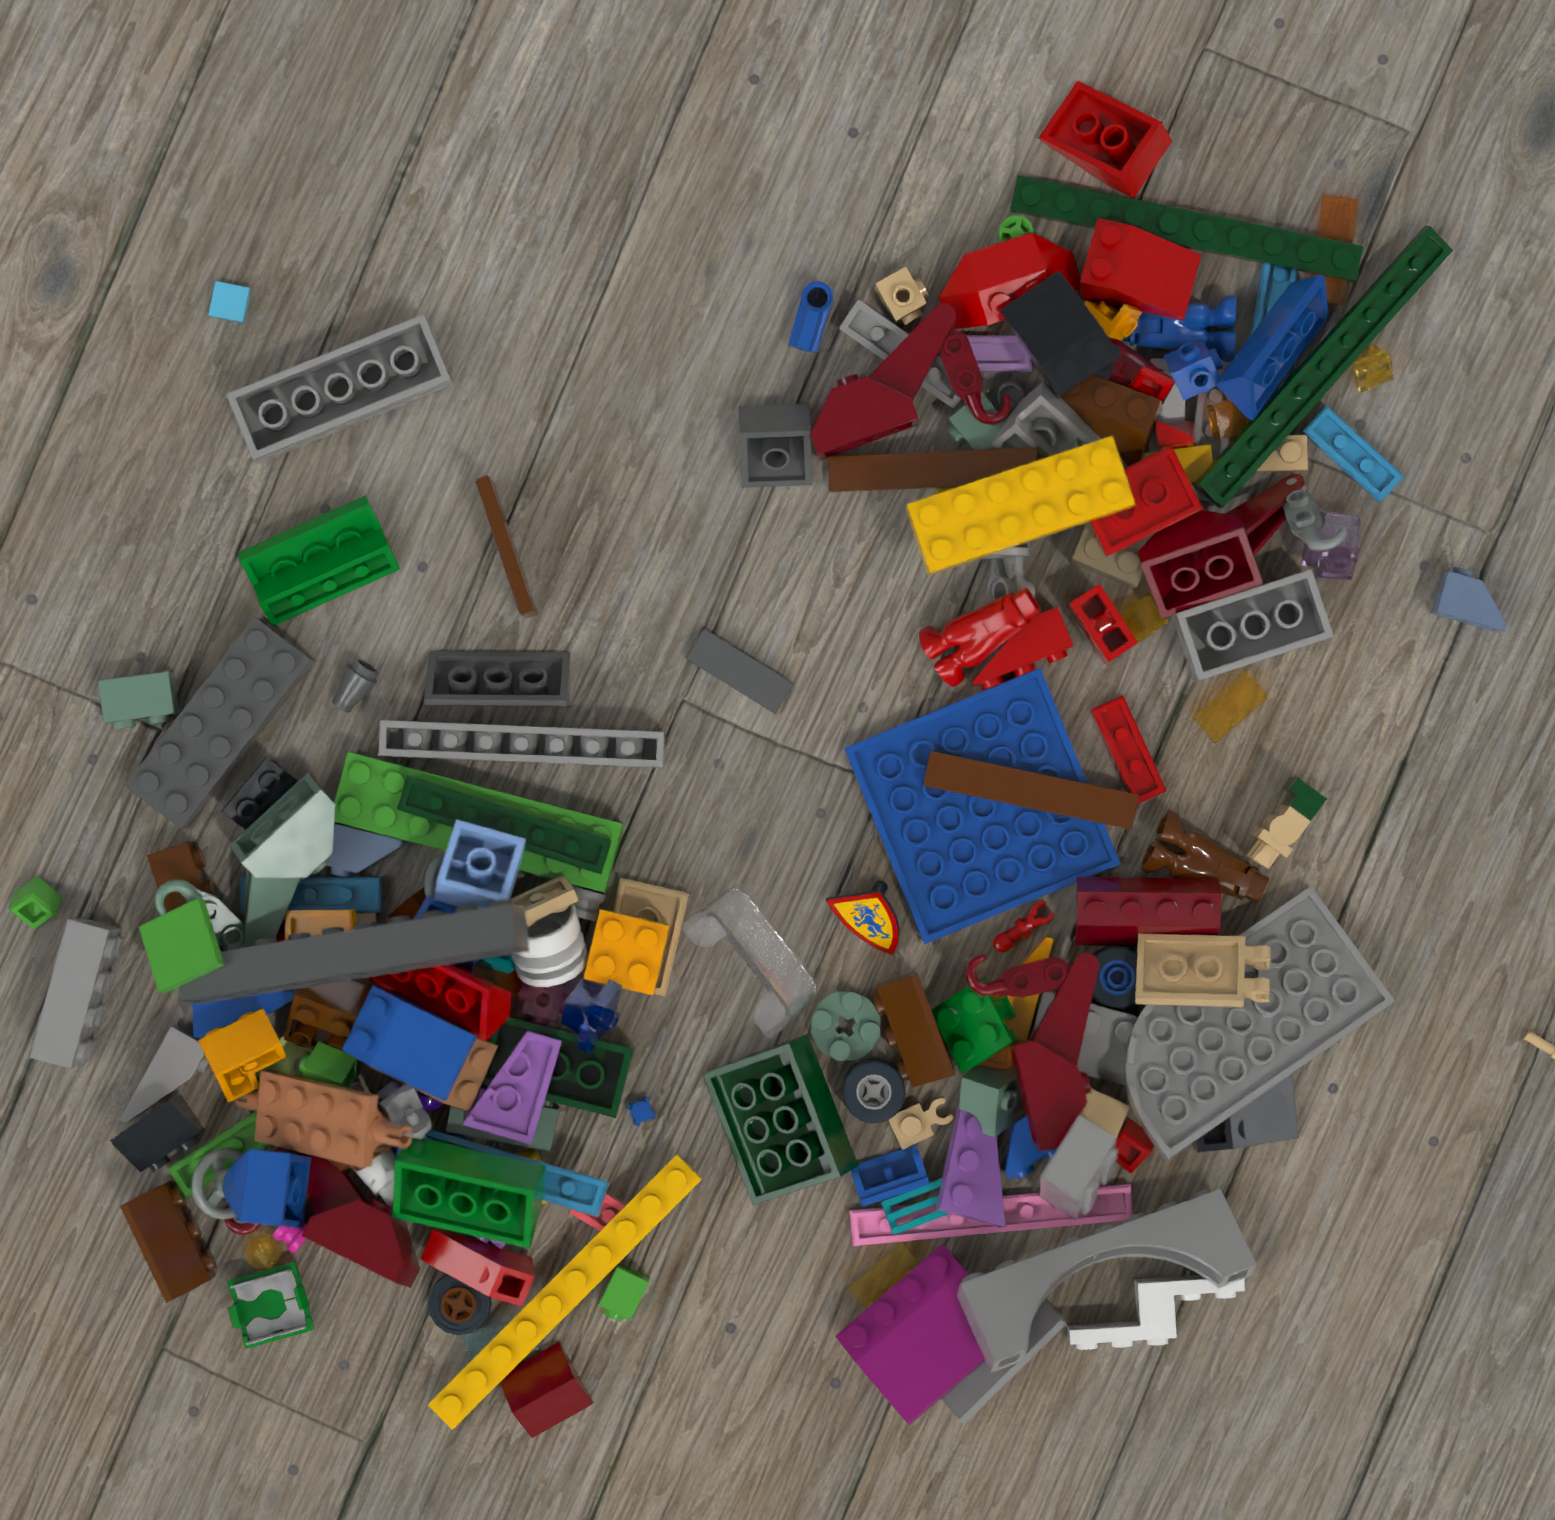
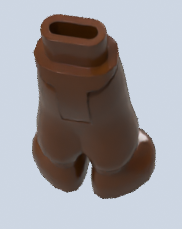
(1202, 859)

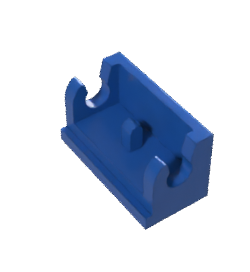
(889, 1175)

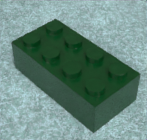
(579, 1078)

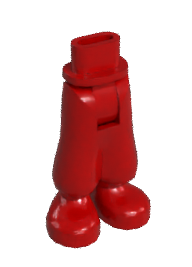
(977, 634)

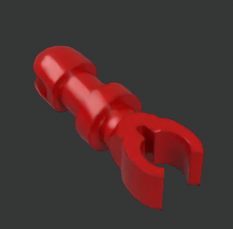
(1006, 940)

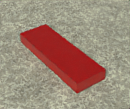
(1128, 749)

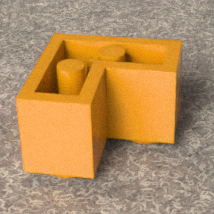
(241, 1051)

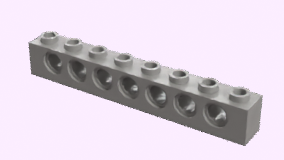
(522, 744)

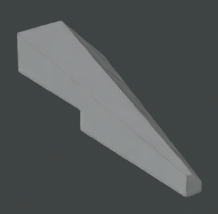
(1044, 423)

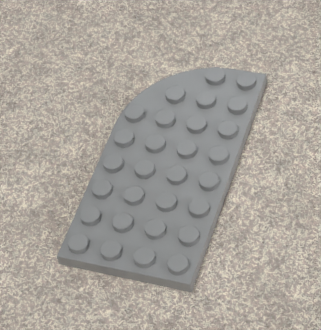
(1207, 1062)

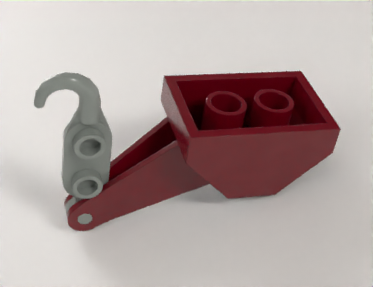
(1216, 552)

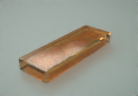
(1337, 223)

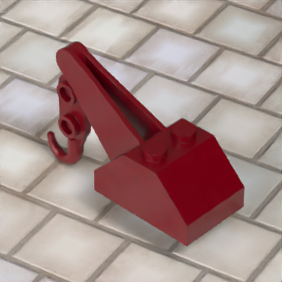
(883, 402)
(1047, 1063)
(351, 1224)

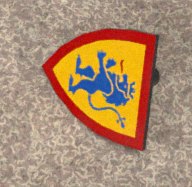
(869, 917)

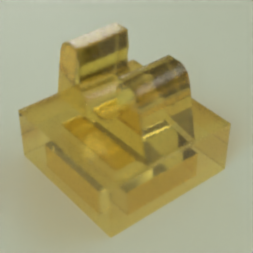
(1373, 369)

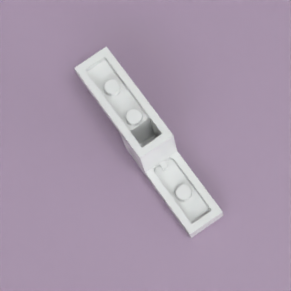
(1154, 1312)

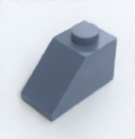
(1467, 601)
(359, 849)

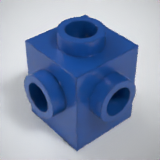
(1194, 368)

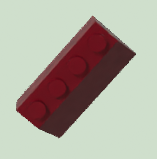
(1120, 908)

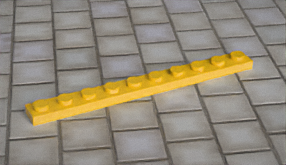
(564, 1291)

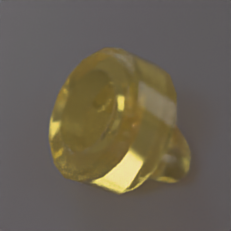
(263, 1251)

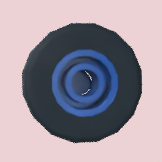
(1116, 977)

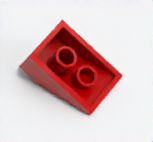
(1107, 138)
(1138, 270)

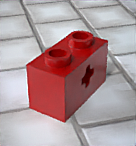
(1102, 624)

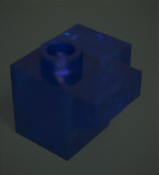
(592, 1011)

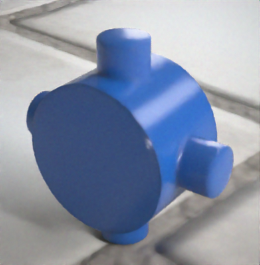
(641, 1110)

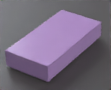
(1000, 354)

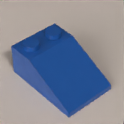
(409, 1042)

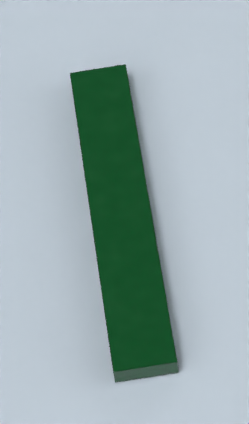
(541, 835)

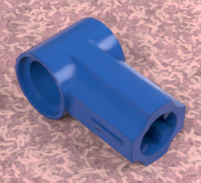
(810, 321)

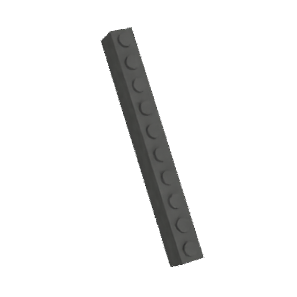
(363, 952)

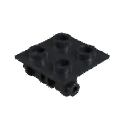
(258, 793)

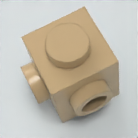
(902, 296)

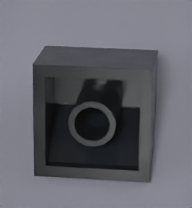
(159, 1134)

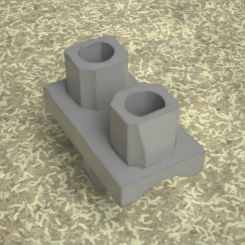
(404, 1108)

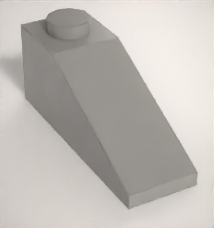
(172, 1066)

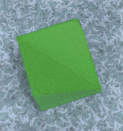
(35, 902)

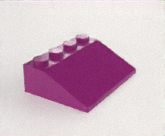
(916, 1337)

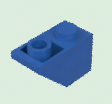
(1020, 1150)

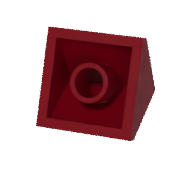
(545, 1390)

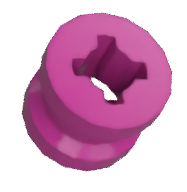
(290, 1236)

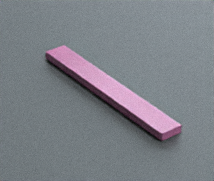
(1021, 1212)

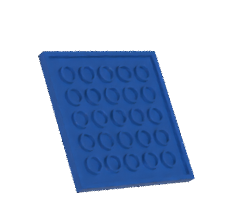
(967, 853)

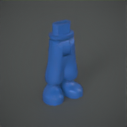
(1171, 334)

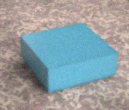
(229, 302)

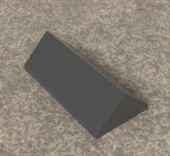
(498, 679)

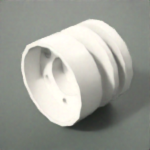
(554, 952)

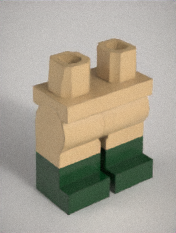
(1286, 824)

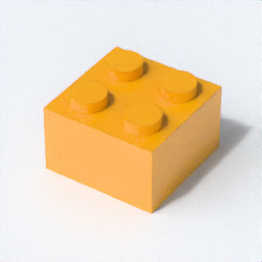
(627, 951)

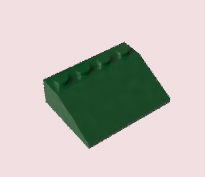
(780, 1120)

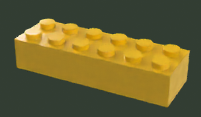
(1020, 505)

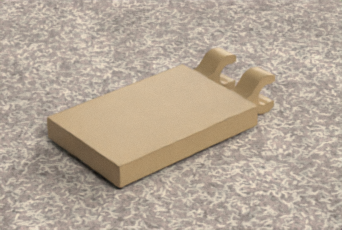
(1199, 970)

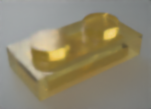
(1230, 707)
(883, 1275)

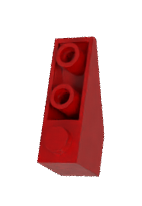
(1040, 639)
(480, 1265)

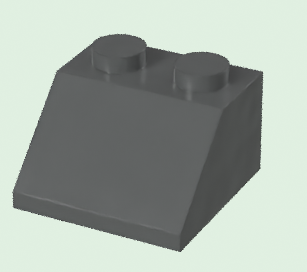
(775, 445)

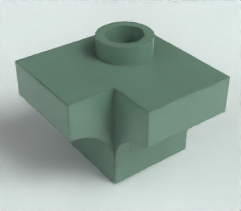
(990, 1097)

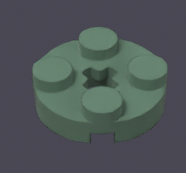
(844, 1046)

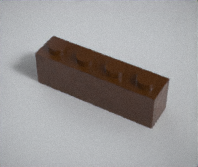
(180, 863)

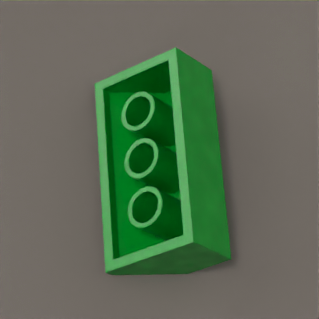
(468, 1191)

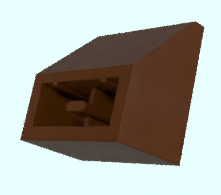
(325, 1013)

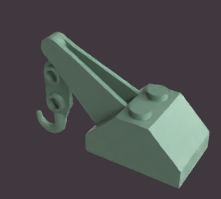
(276, 851)

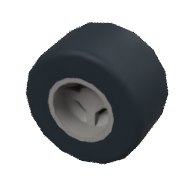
(871, 1101)

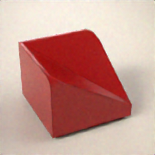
(1177, 434)

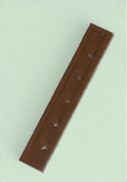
(923, 469)
(1030, 790)

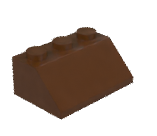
(1117, 413)
(913, 1030)
(169, 1240)

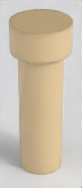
(1540, 1043)

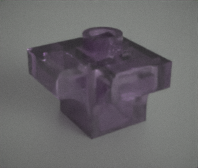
(1342, 559)

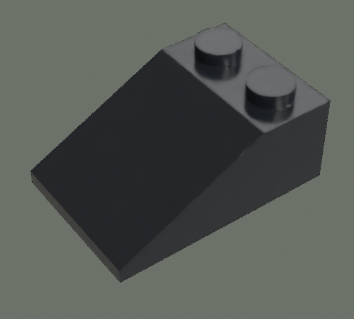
(1060, 334)

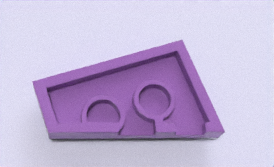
(518, 1091)
(972, 1174)

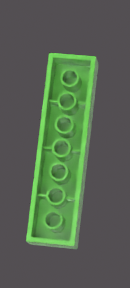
(373, 788)

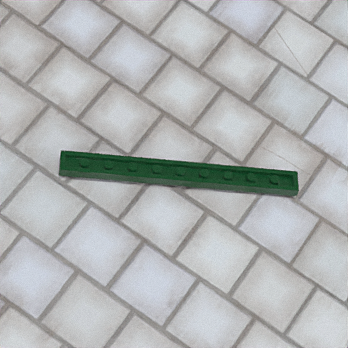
(1190, 228)
(1323, 366)

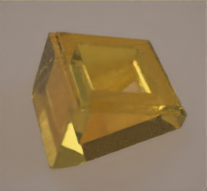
(1143, 618)

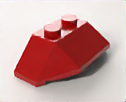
(1000, 274)

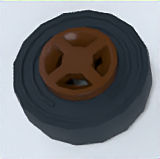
(453, 1314)

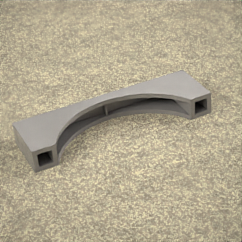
(1191, 1234)

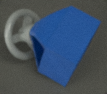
(258, 1186)

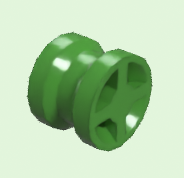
(1014, 226)

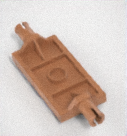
(320, 1119)

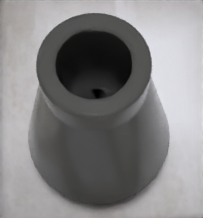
(355, 684)

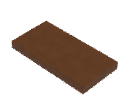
(506, 547)

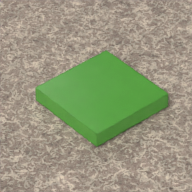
(181, 945)

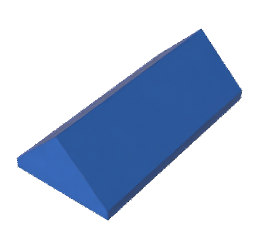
(1276, 345)

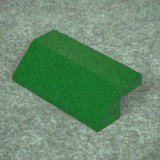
(318, 561)

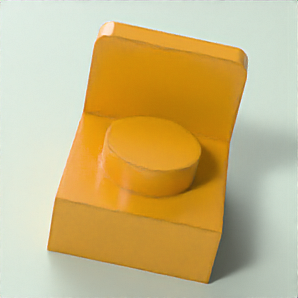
(1115, 323)

